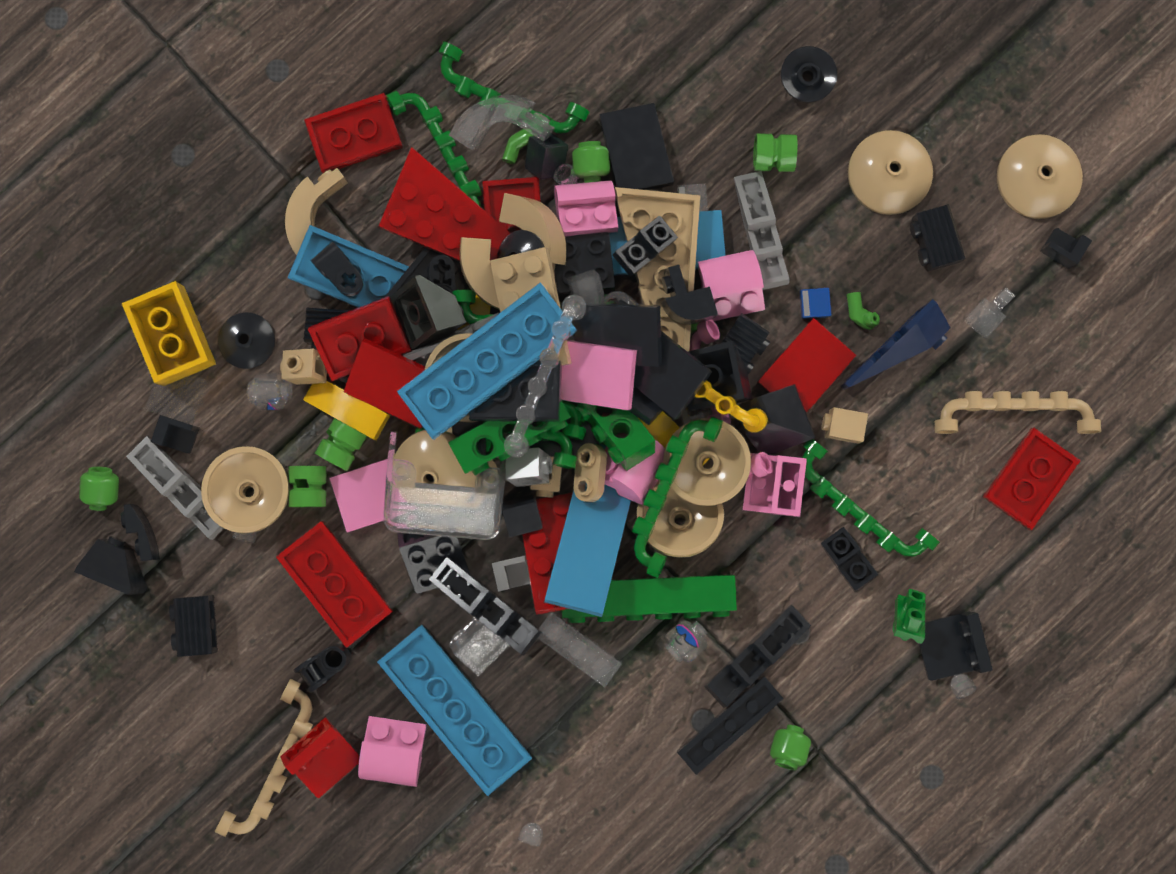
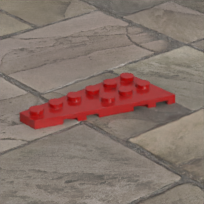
(436, 212)

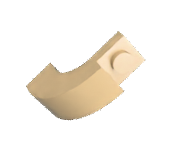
(305, 203)
(539, 219)
(477, 268)

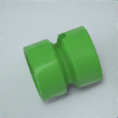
(775, 152)
(340, 444)
(307, 497)

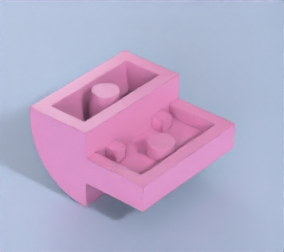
(586, 208)
(734, 283)
(639, 479)
(779, 491)
(392, 751)

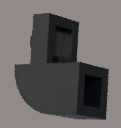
(686, 306)

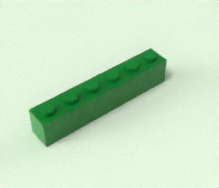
(665, 597)

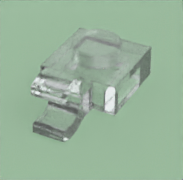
(987, 314)

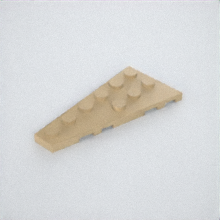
(682, 216)

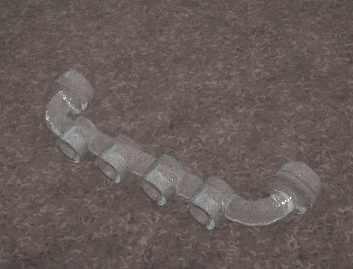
(573, 309)

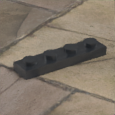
(729, 725)

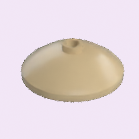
(879, 186)
(1027, 188)
(434, 458)
(725, 477)
(228, 480)
(691, 538)

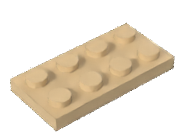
(521, 273)

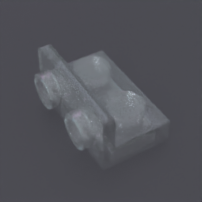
(477, 646)

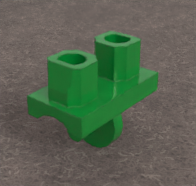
(910, 616)

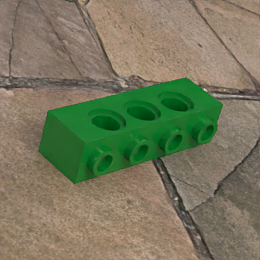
(466, 446)
(627, 450)

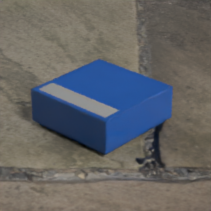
(815, 303)

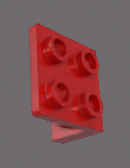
(320, 758)

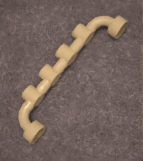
(1029, 402)
(275, 779)

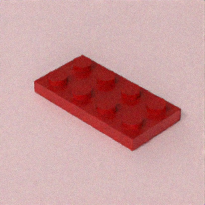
(542, 548)
(334, 584)

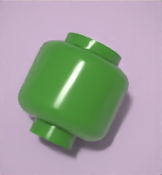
(591, 161)
(99, 488)
(790, 747)

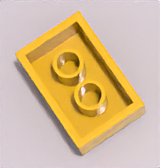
(168, 333)

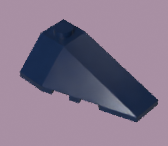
(915, 336)

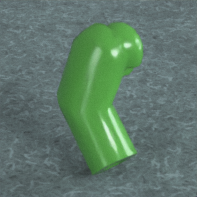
(514, 145)
(858, 314)

